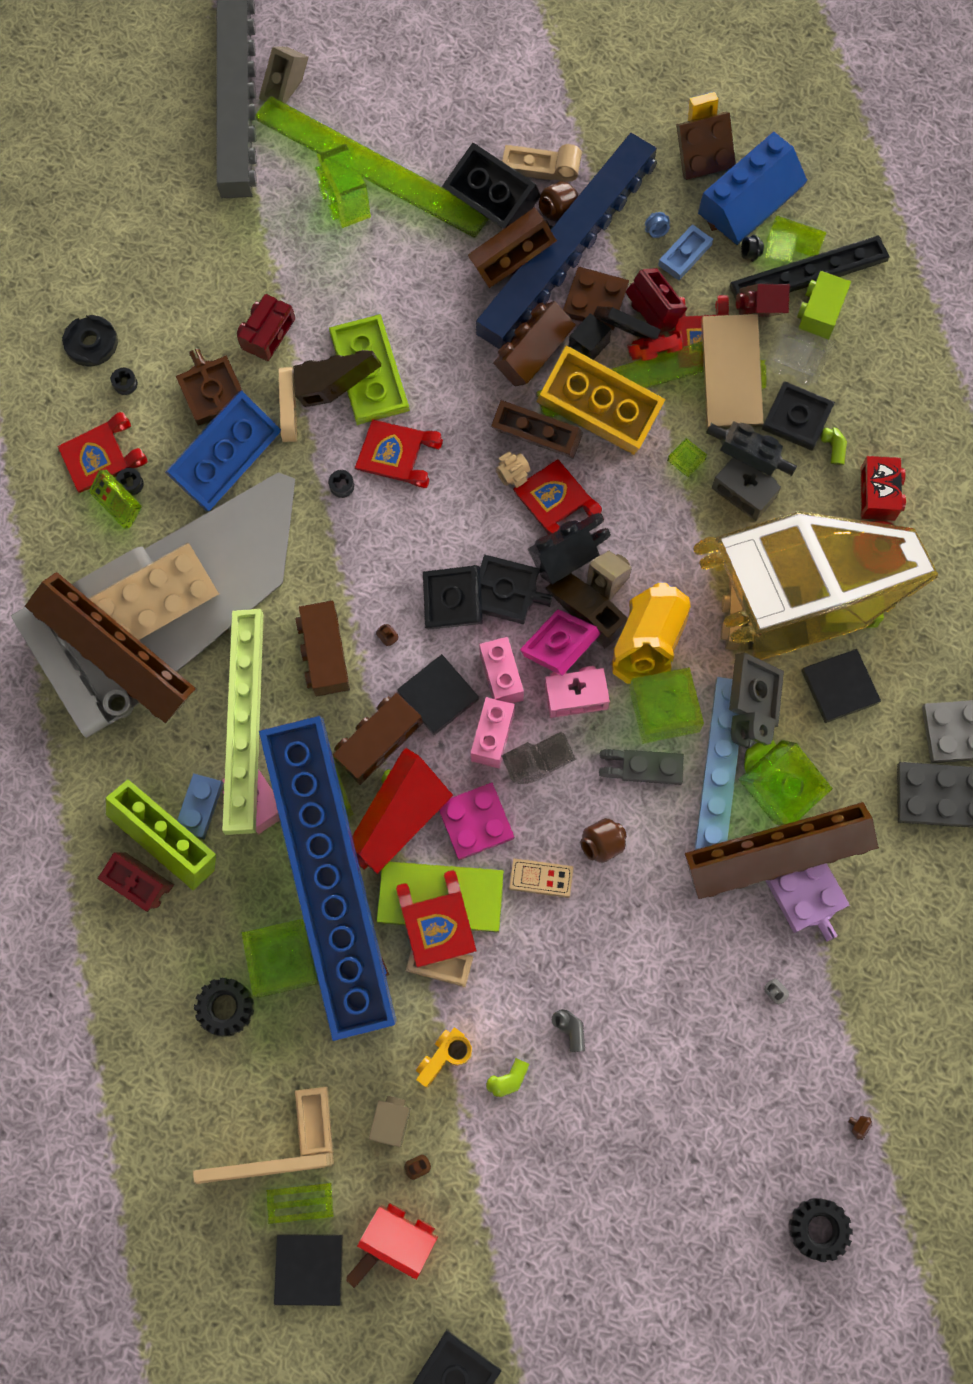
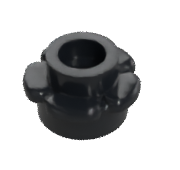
(752, 248)

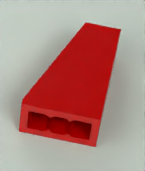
(398, 811)

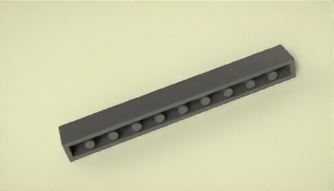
(235, 98)

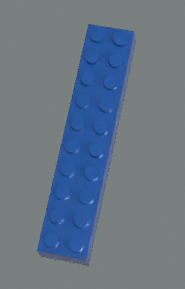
(328, 878)

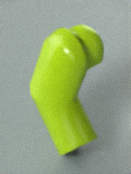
(838, 444)
(755, 753)
(508, 1083)

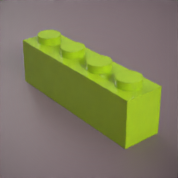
(160, 834)

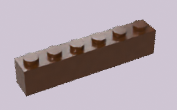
(109, 647)
(782, 850)

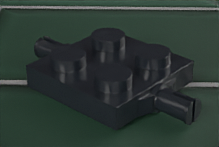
(752, 448)
(509, 589)

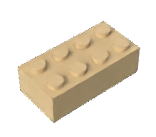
(157, 592)

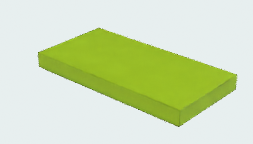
(381, 391)
(478, 886)

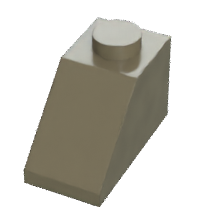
(283, 73)
(608, 573)

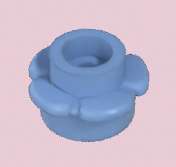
(657, 224)

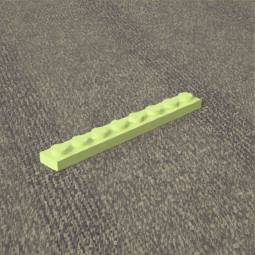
(243, 723)

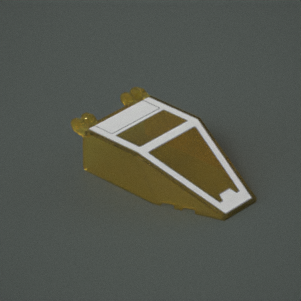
(814, 577)

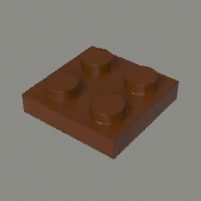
(706, 145)
(593, 290)

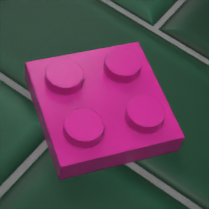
(560, 642)
(476, 821)

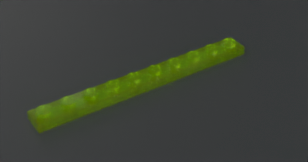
(373, 166)

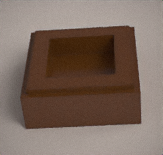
(361, 1269)

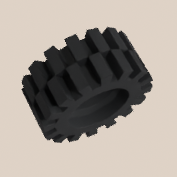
(206, 1001)
(840, 1229)

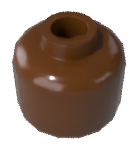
(556, 200)
(603, 840)

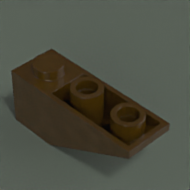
(328, 379)
(590, 606)

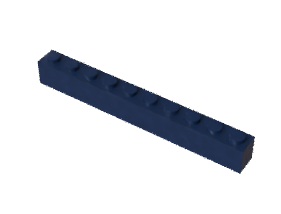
(574, 233)

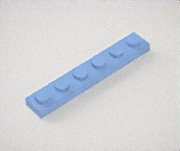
(719, 771)

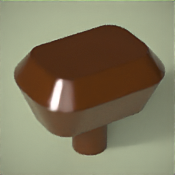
(387, 634)
(860, 1127)
(417, 1167)

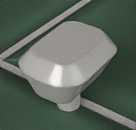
(776, 991)

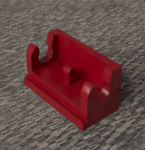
(135, 881)

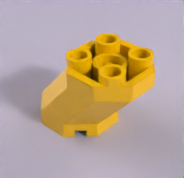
(651, 632)

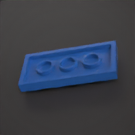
(223, 451)

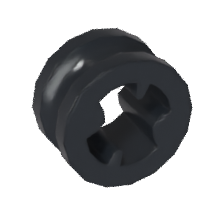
(116, 380)
(336, 477)
(138, 483)

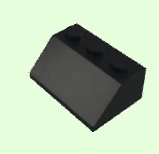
(491, 187)

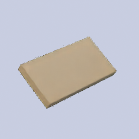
(732, 370)
(263, 1168)

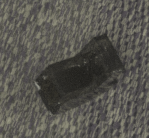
(538, 761)

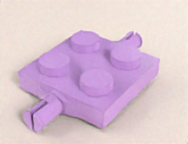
(809, 898)

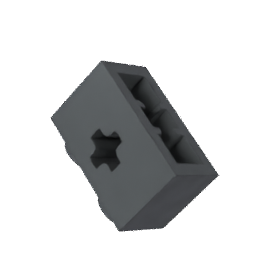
(751, 500)

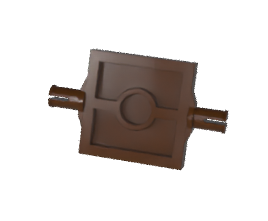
(208, 386)

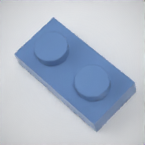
(685, 252)
(199, 804)

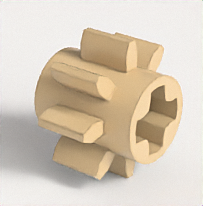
(513, 469)

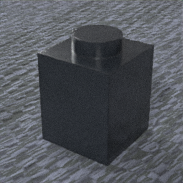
(590, 337)

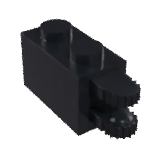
(568, 548)

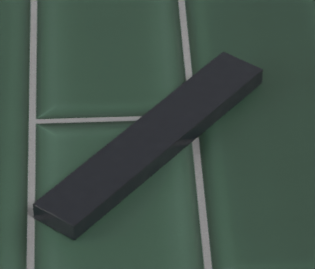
(835, 262)

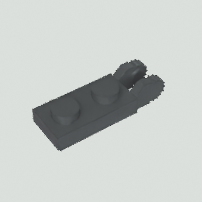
(644, 766)

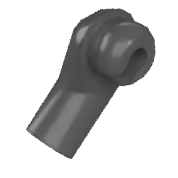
(572, 1027)

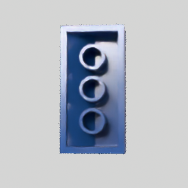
(753, 188)

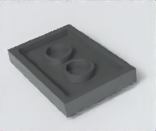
(935, 794)

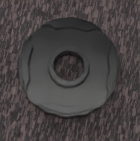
(91, 354)

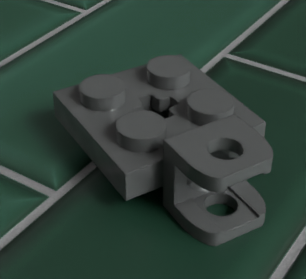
(755, 710)

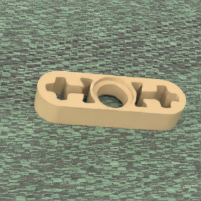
(287, 402)

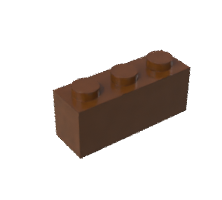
(512, 247)
(534, 343)
(537, 429)
(322, 648)
(377, 738)

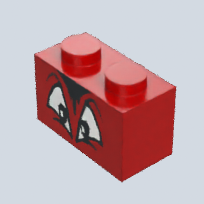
(882, 488)

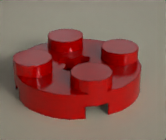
(647, 348)

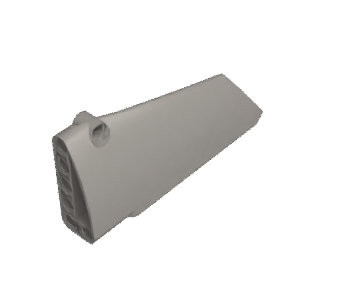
(243, 555)

